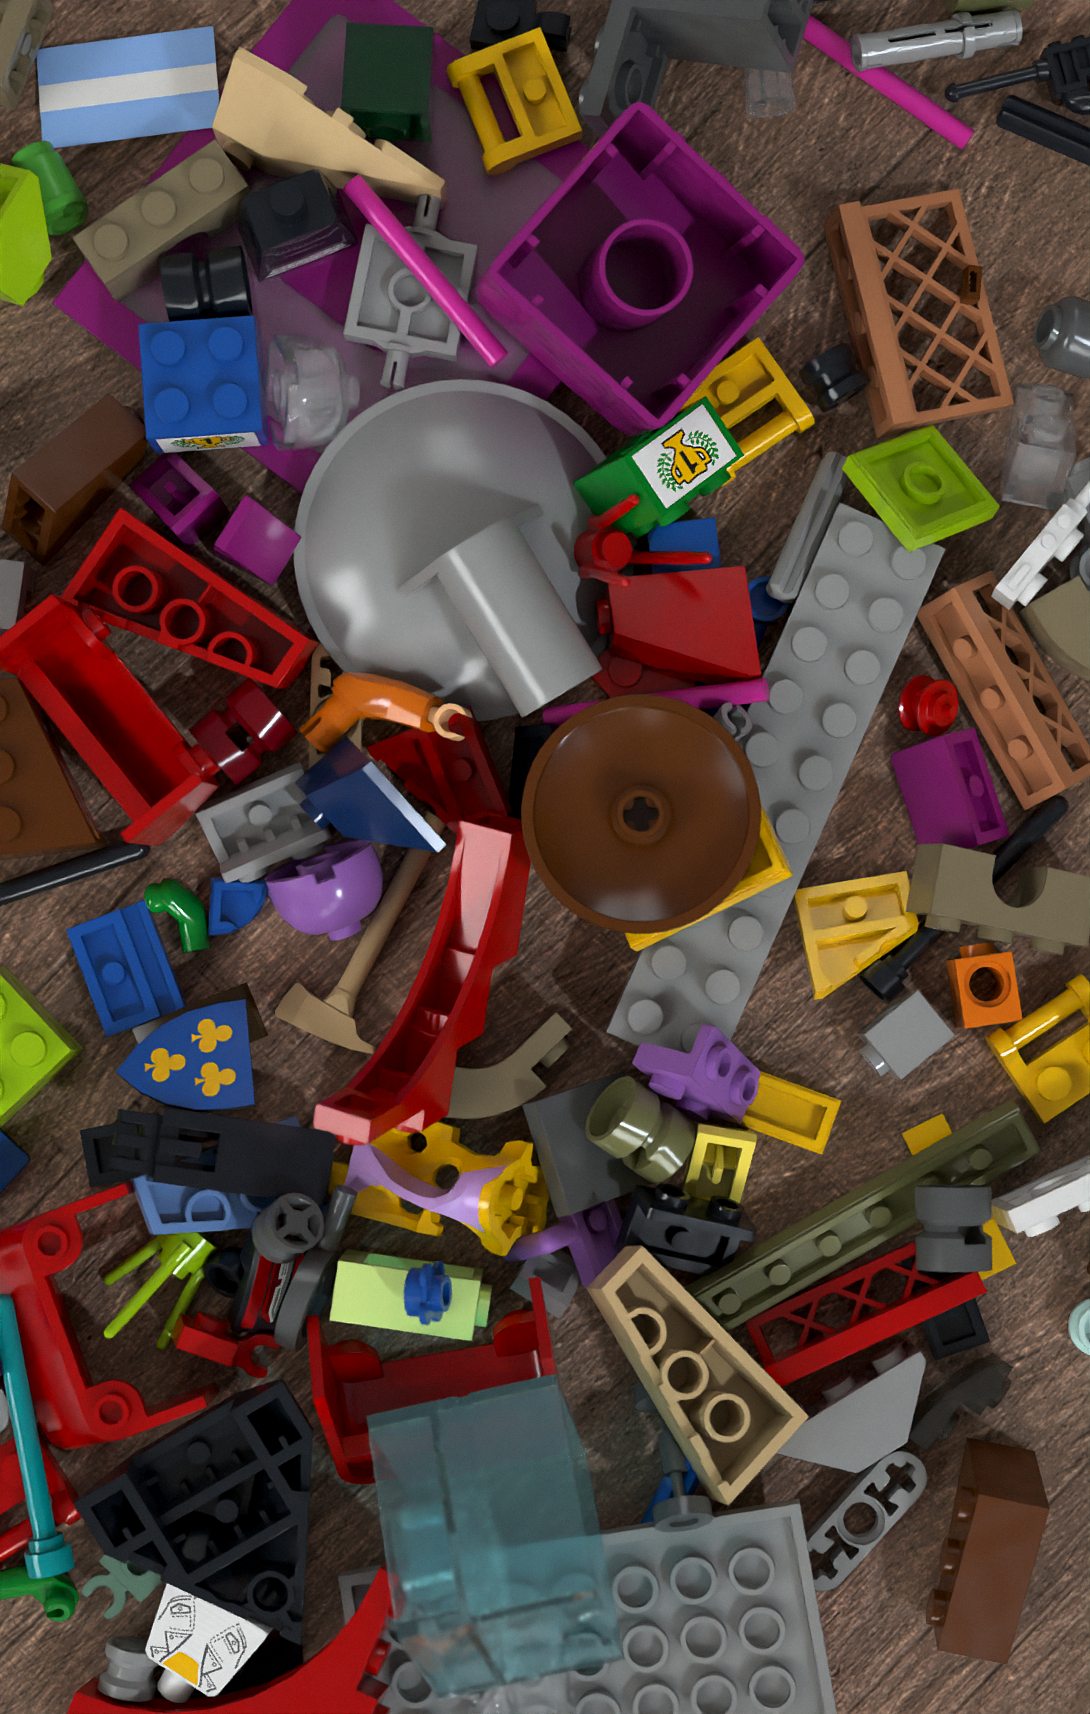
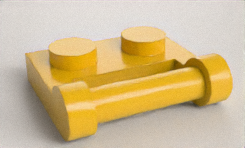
(531, 92)
(743, 386)
(1060, 1072)

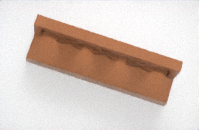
(1003, 693)

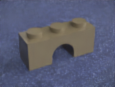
(188, 199)
(957, 888)

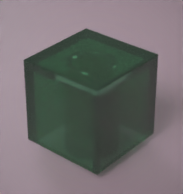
(390, 80)

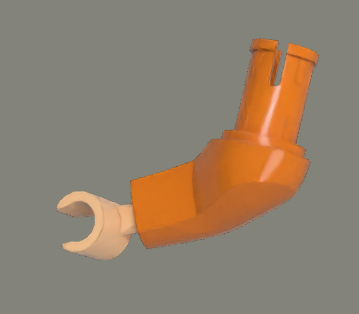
(378, 698)

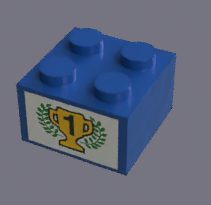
(203, 384)

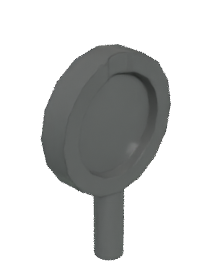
(315, 1275)

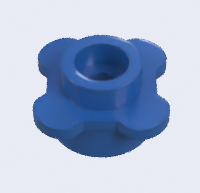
(427, 1292)

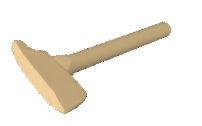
(333, 1016)

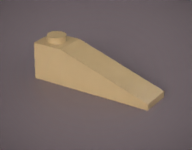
(280, 131)

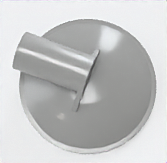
(449, 547)

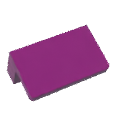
(950, 791)

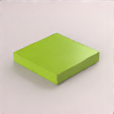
(920, 487)

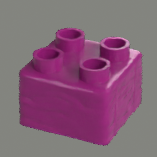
(638, 273)

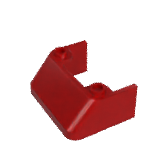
(109, 718)
(354, 1383)
(66, 1400)

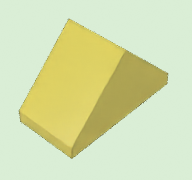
(719, 1161)

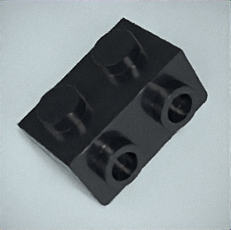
(685, 1229)

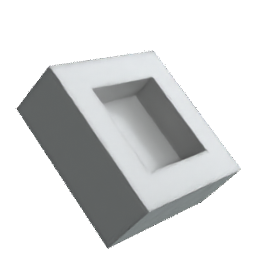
(557, 1276)

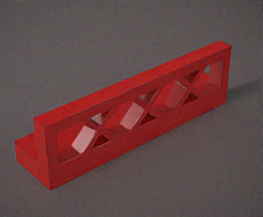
(861, 1331)

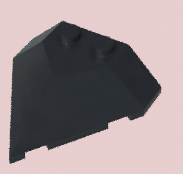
(219, 1507)

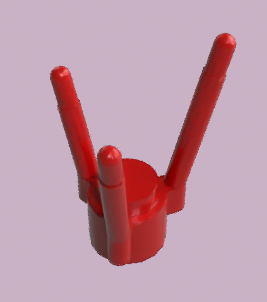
(606, 550)

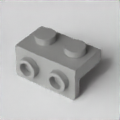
(260, 826)

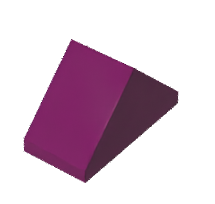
(180, 498)
(256, 542)

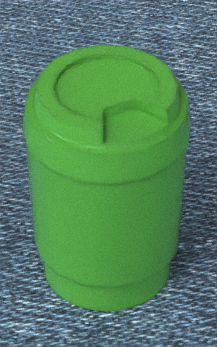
(61, 197)

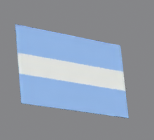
(128, 87)

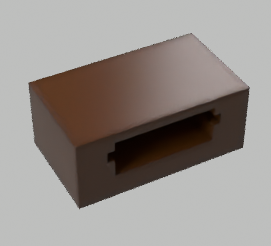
(971, 285)

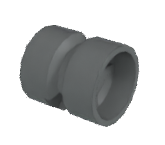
(953, 1228)

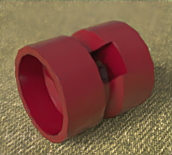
(257, 716)

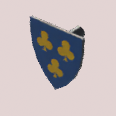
(196, 1060)

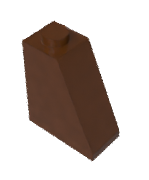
(72, 477)

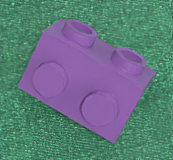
(707, 1081)

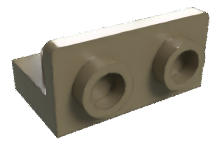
(21, 34)

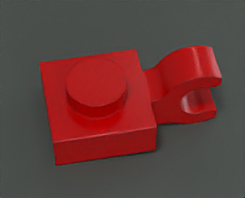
(210, 1339)

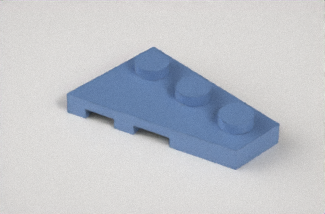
(191, 1209)

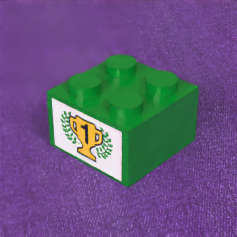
(663, 469)

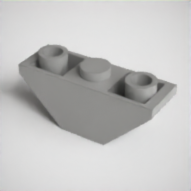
(862, 1415)

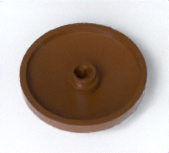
(641, 814)

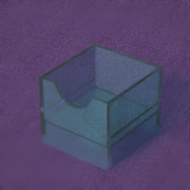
(493, 1538)

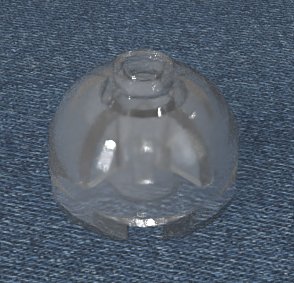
(308, 391)

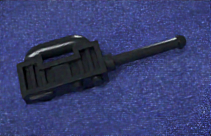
(1060, 65)

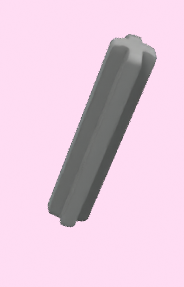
(808, 529)

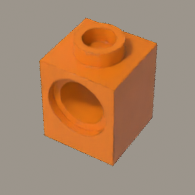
(1005, 1001)

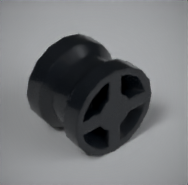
(834, 377)

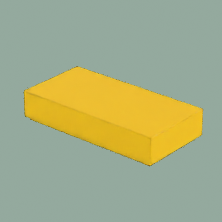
(791, 1113)

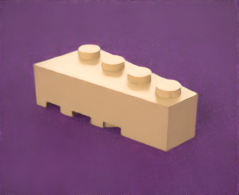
(699, 1378)

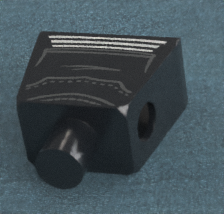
(294, 224)

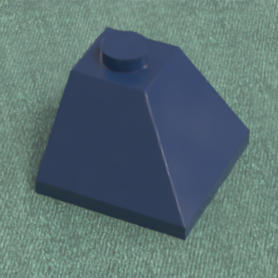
(362, 801)

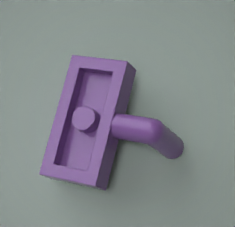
(588, 1234)

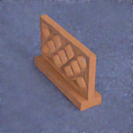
(871, 309)

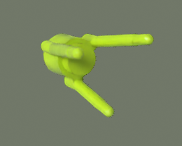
(179, 1256)

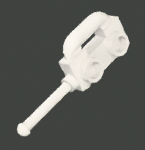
(1056, 540)

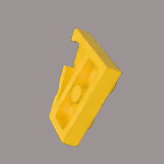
(851, 926)

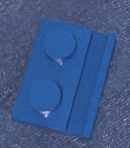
(126, 968)

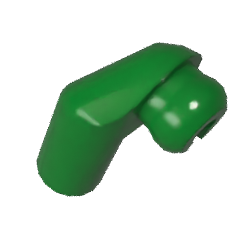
(184, 907)
(56, 1592)

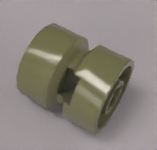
(635, 1126)

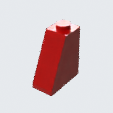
(684, 623)

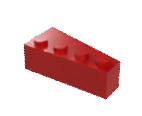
(172, 596)

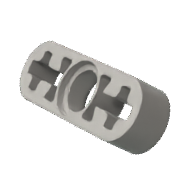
(863, 1543)

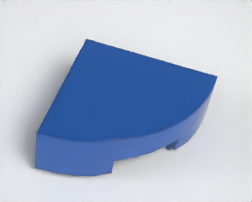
(234, 904)

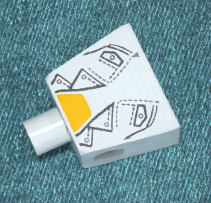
(199, 1644)

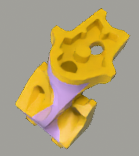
(493, 1194)

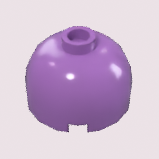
(329, 889)

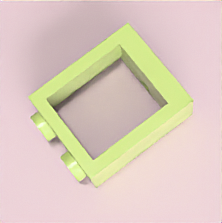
(372, 1294)

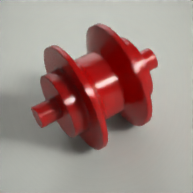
(928, 705)

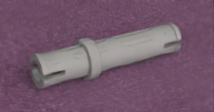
(955, 37)

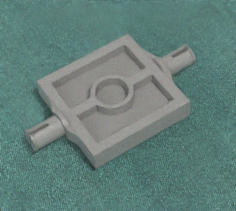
(394, 308)

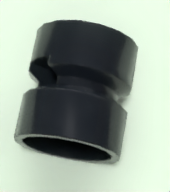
(208, 286)

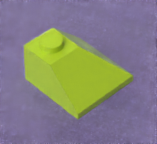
(23, 235)

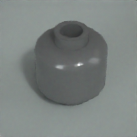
(1064, 336)

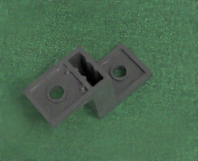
(646, 33)

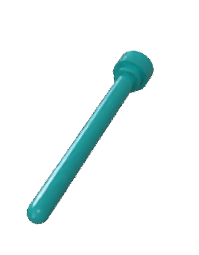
(47, 1550)

